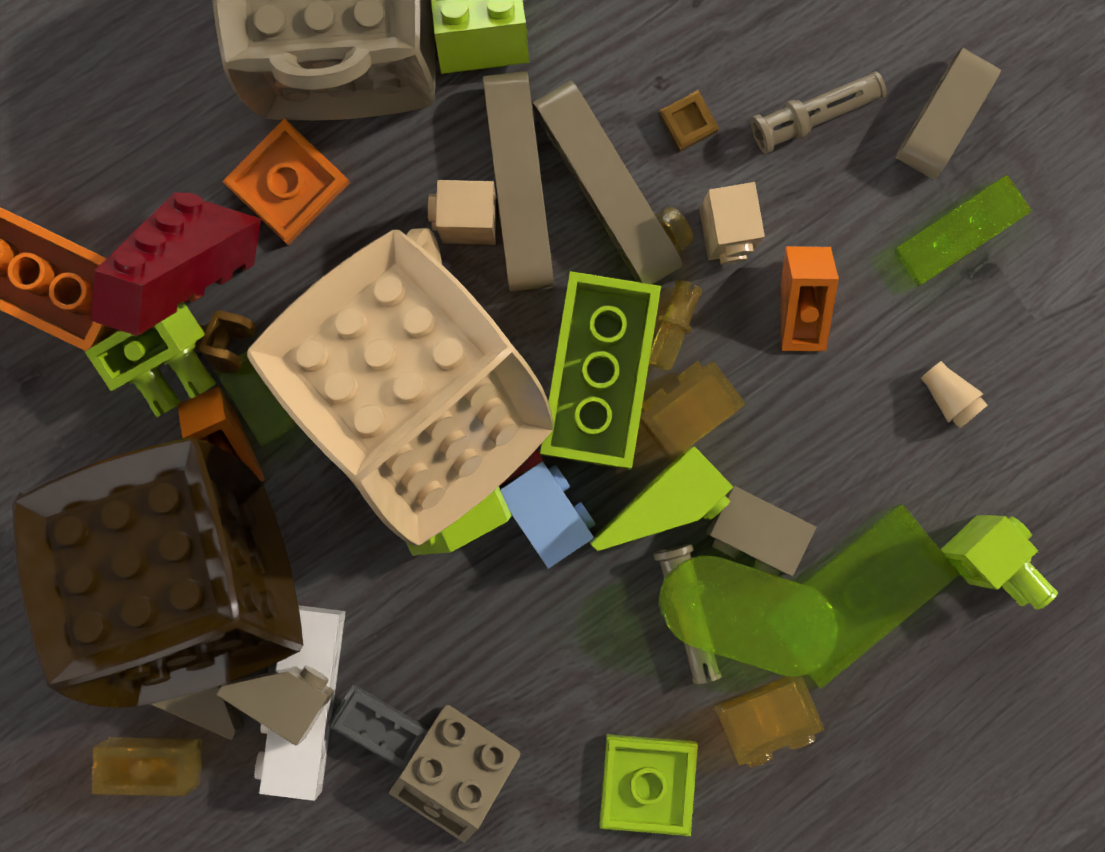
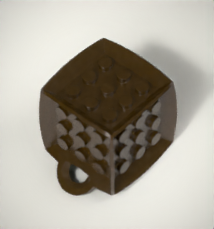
(154, 576)

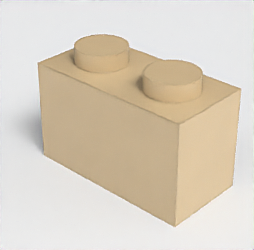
(464, 212)
(731, 223)

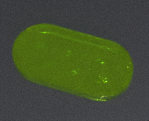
(749, 615)

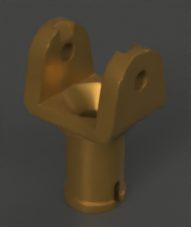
(217, 336)

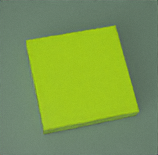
(648, 785)

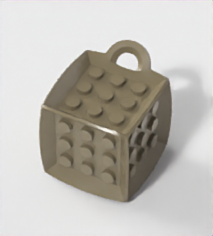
(328, 56)

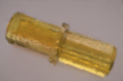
(674, 325)

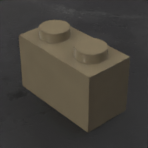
(762, 532)

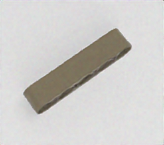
(518, 181)
(607, 184)

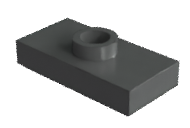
(378, 727)

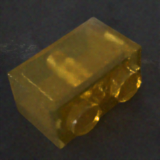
(691, 409)
(769, 720)
(146, 766)

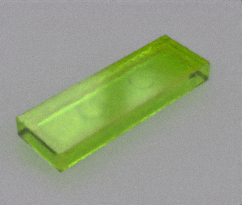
(962, 230)

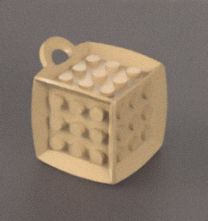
(405, 384)

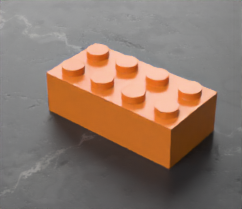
(48, 281)

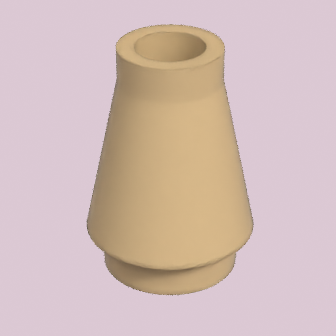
(954, 395)

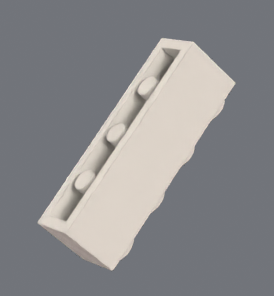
(300, 769)

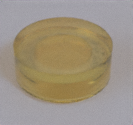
(676, 228)

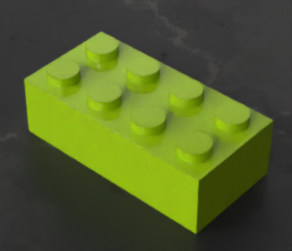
(601, 370)

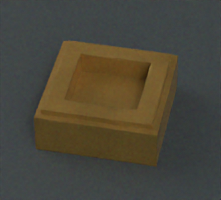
(688, 121)

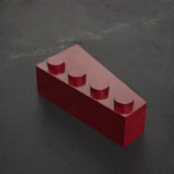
(171, 262)

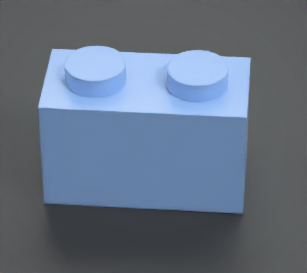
(547, 514)

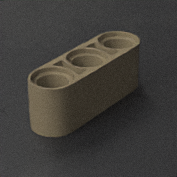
(948, 113)

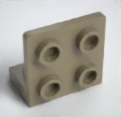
(456, 773)

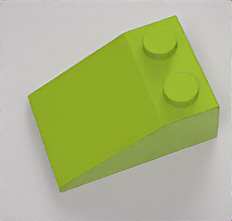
(677, 496)

